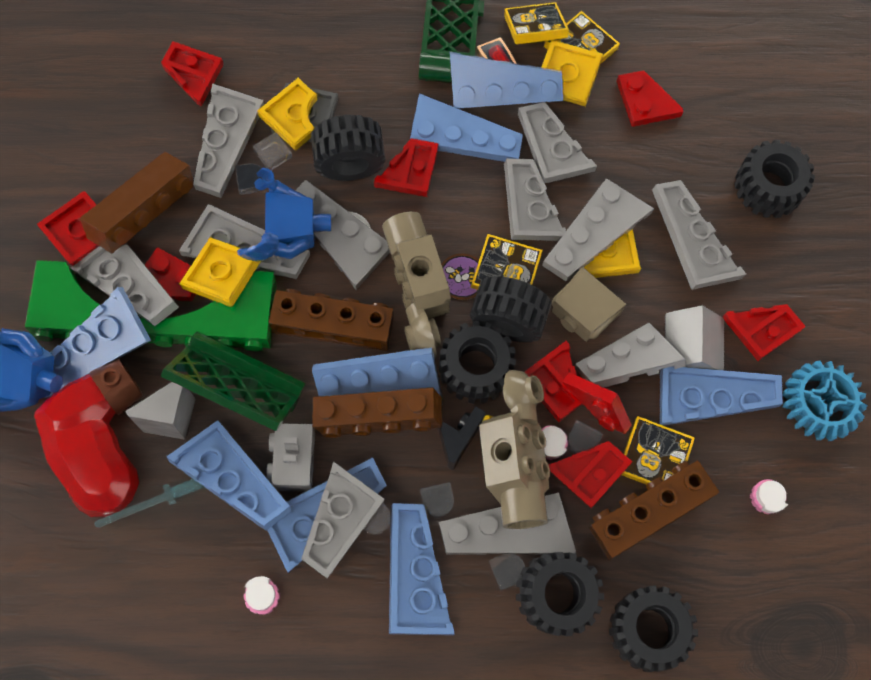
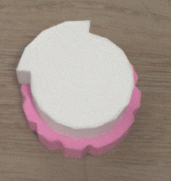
(555, 442)
(768, 496)
(261, 595)

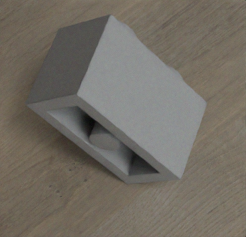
(292, 457)

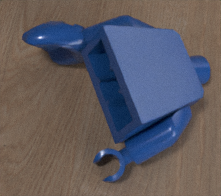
(288, 221)
(24, 371)

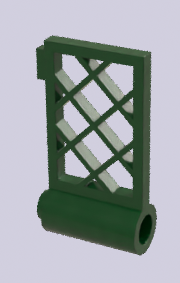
(436, 64)

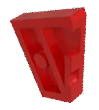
(192, 70)
(646, 99)
(411, 169)
(169, 273)
(763, 328)
(551, 372)
(601, 402)
(591, 471)

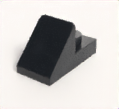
(455, 441)

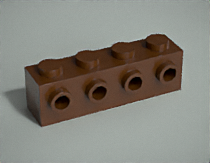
(137, 202)
(331, 319)
(377, 412)
(653, 509)

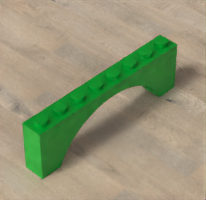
(61, 305)

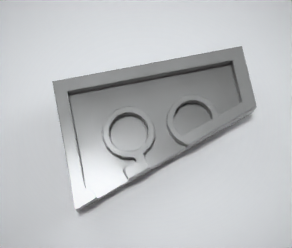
(551, 146)
(528, 204)
(630, 356)
(340, 519)

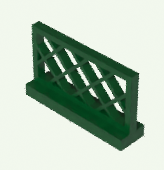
(232, 367)

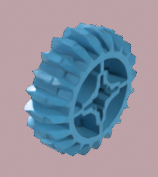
(837, 391)

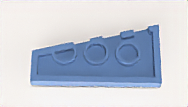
(495, 83)
(463, 132)
(102, 338)
(378, 373)
(709, 393)
(230, 474)
(293, 530)
(416, 590)

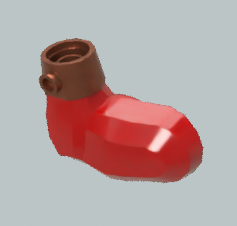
(83, 444)

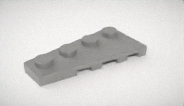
(226, 134)
(595, 229)
(237, 232)
(694, 239)
(350, 242)
(127, 271)
(484, 533)

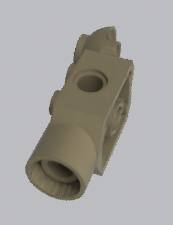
(421, 276)
(516, 455)

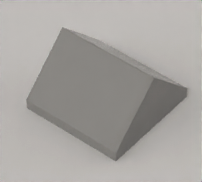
(697, 336)
(165, 412)

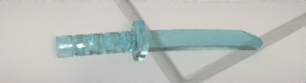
(169, 495)

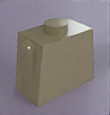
(586, 306)

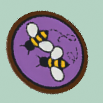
(459, 273)

